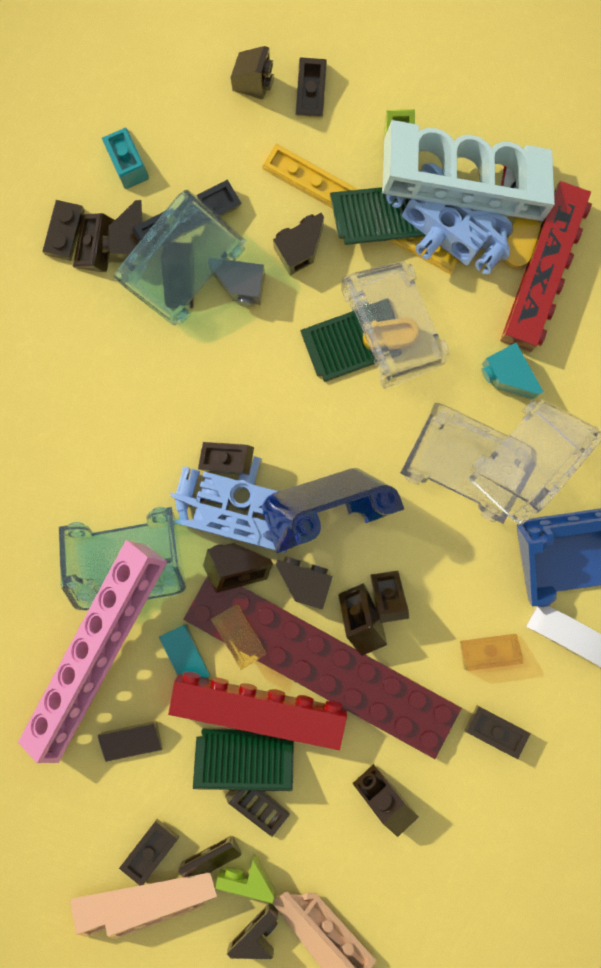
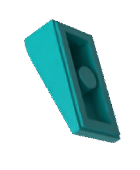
(125, 158)
(184, 652)

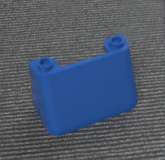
(560, 554)

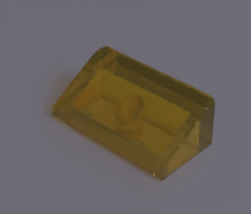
(239, 636)
(491, 652)

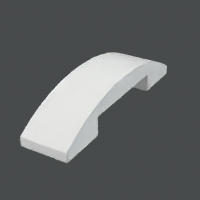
(567, 633)

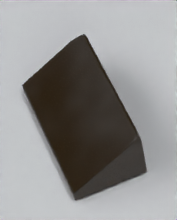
(89, 243)
(130, 741)
(210, 858)

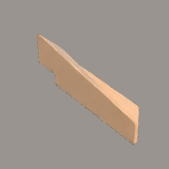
(140, 906)
(322, 932)

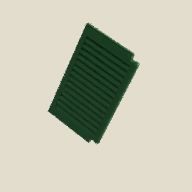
(369, 217)
(337, 346)
(242, 761)

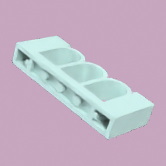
(530, 165)

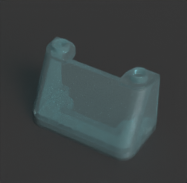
(179, 256)
(89, 556)

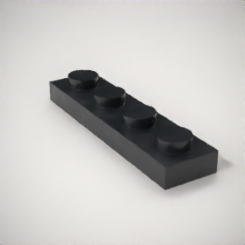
(219, 198)

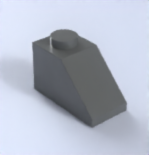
(242, 281)

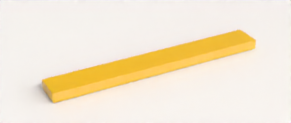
(319, 184)

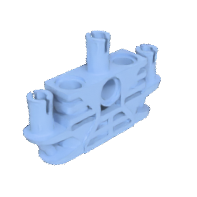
(457, 229)
(222, 491)

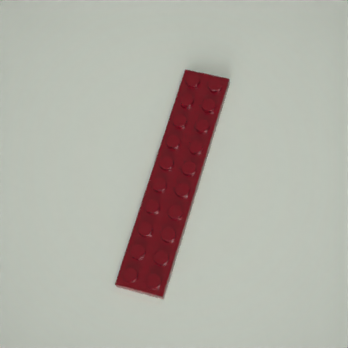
(334, 669)

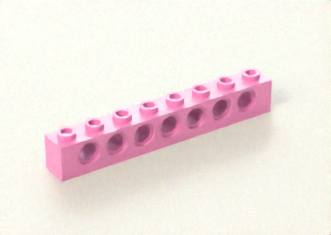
(92, 652)

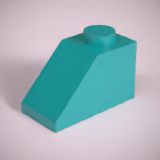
(511, 373)

